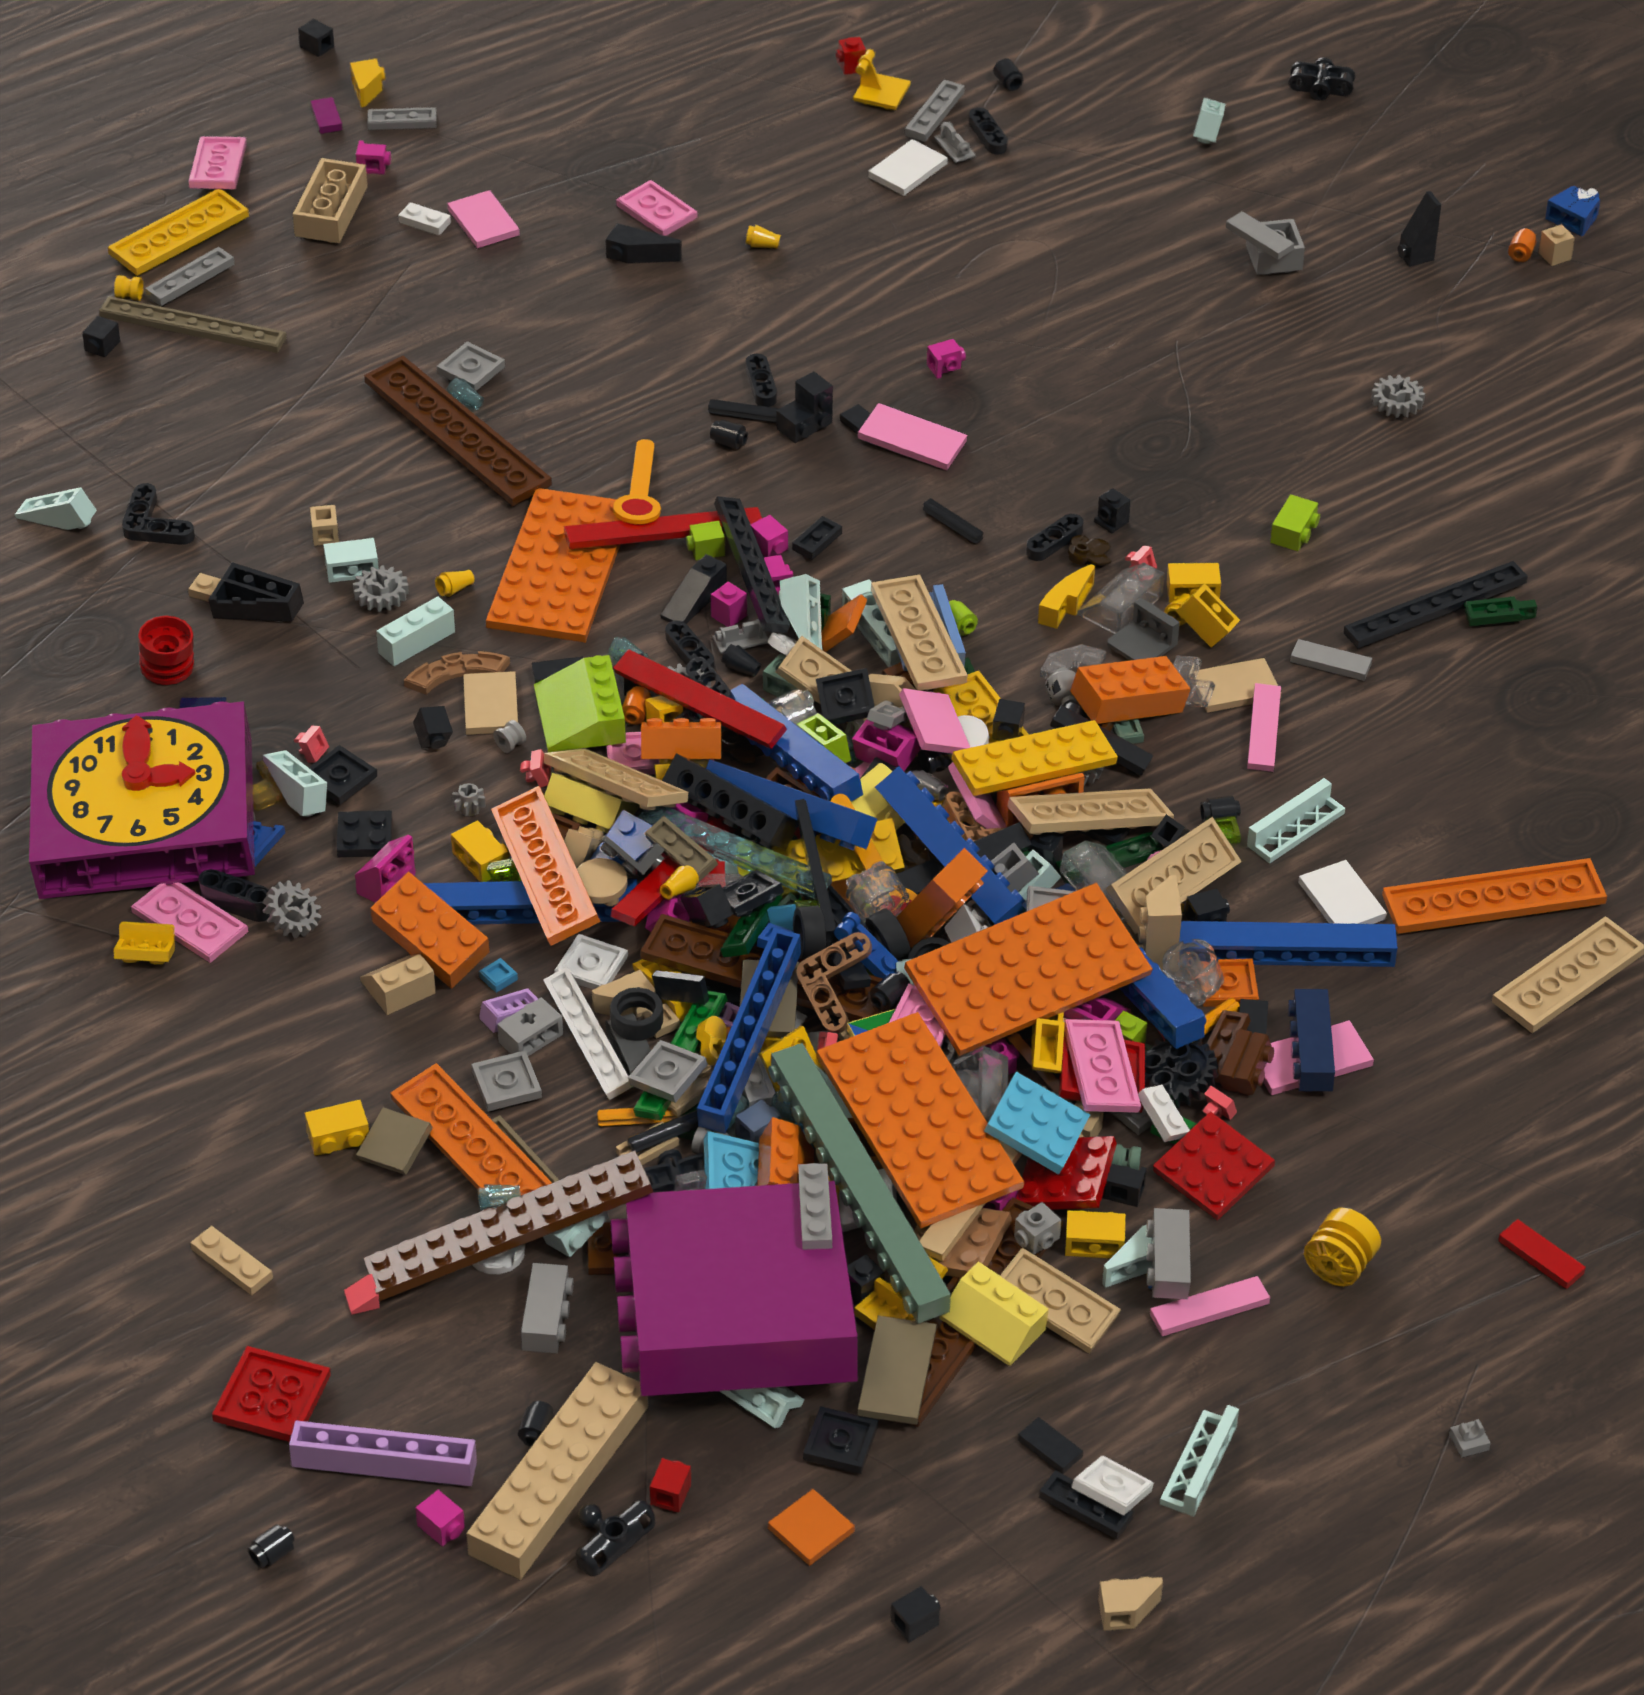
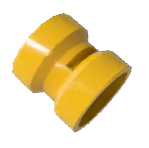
(128, 288)

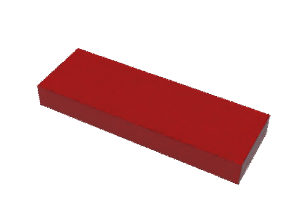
(1542, 1254)

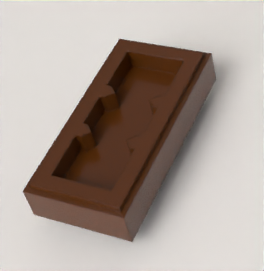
(600, 1251)

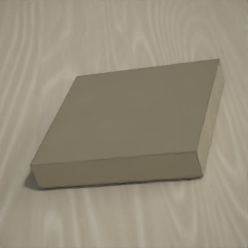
(394, 1141)

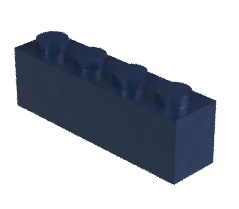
(1312, 1040)

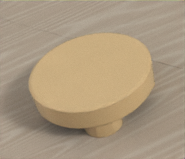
(603, 880)

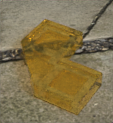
(265, 792)

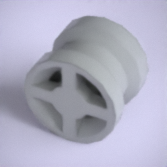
(509, 736)

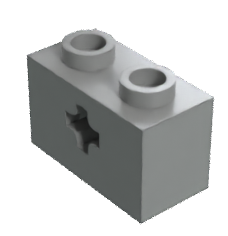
(530, 1028)

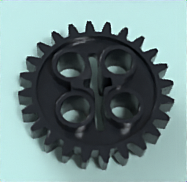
(1181, 1071)

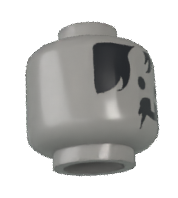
(1059, 686)

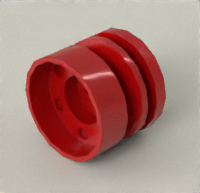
(166, 650)

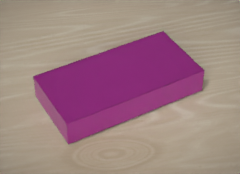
(326, 115)

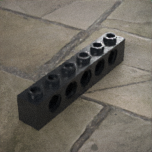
(732, 803)

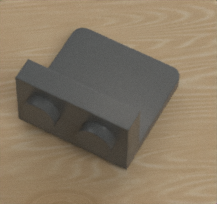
(1148, 635)
(649, 860)

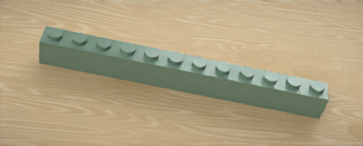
(860, 1184)

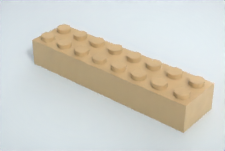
(557, 1471)

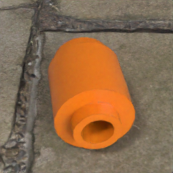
(1522, 245)
(634, 705)

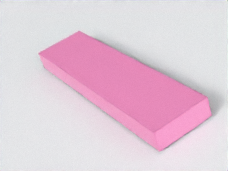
(1264, 727)
(1209, 1306)

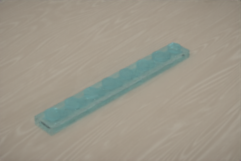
(739, 850)

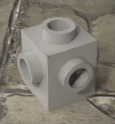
(1037, 1228)

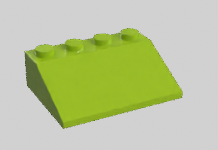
(581, 706)

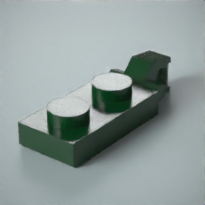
(1499, 610)

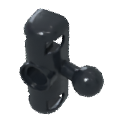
(624, 1524)

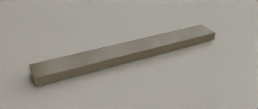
(193, 324)

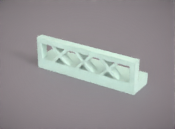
(1288, 819)
(767, 1403)
(1205, 1465)

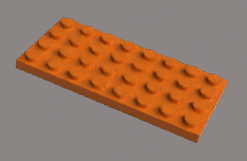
(545, 583)
(1027, 968)
(919, 1120)

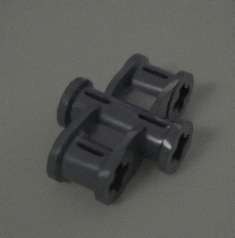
(1332, 79)
(664, 1174)

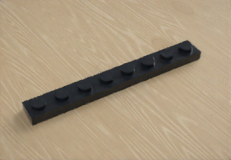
(752, 565)
(1434, 604)

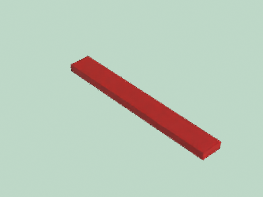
(661, 529)
(700, 699)
(647, 893)

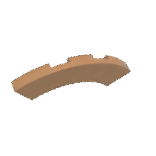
(452, 666)

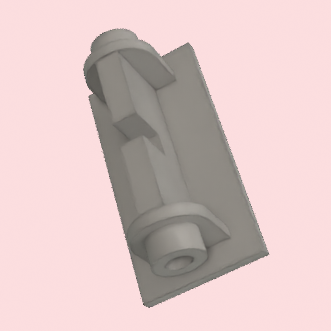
(953, 143)
(748, 636)

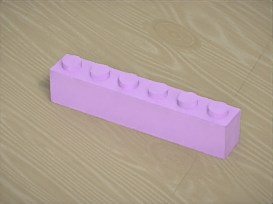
(383, 1453)

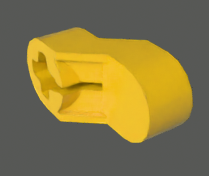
(712, 1037)

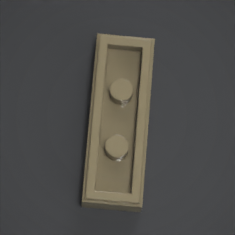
(680, 847)

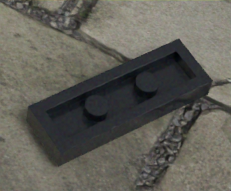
(1059, 1493)

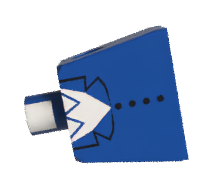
(1574, 209)

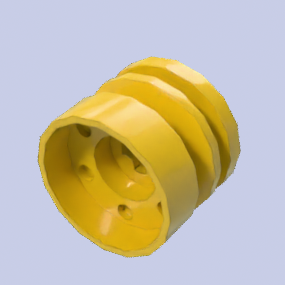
(1342, 1247)

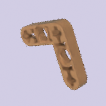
(959, 811)
(820, 979)

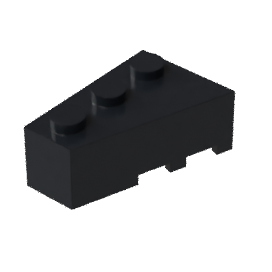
(255, 596)

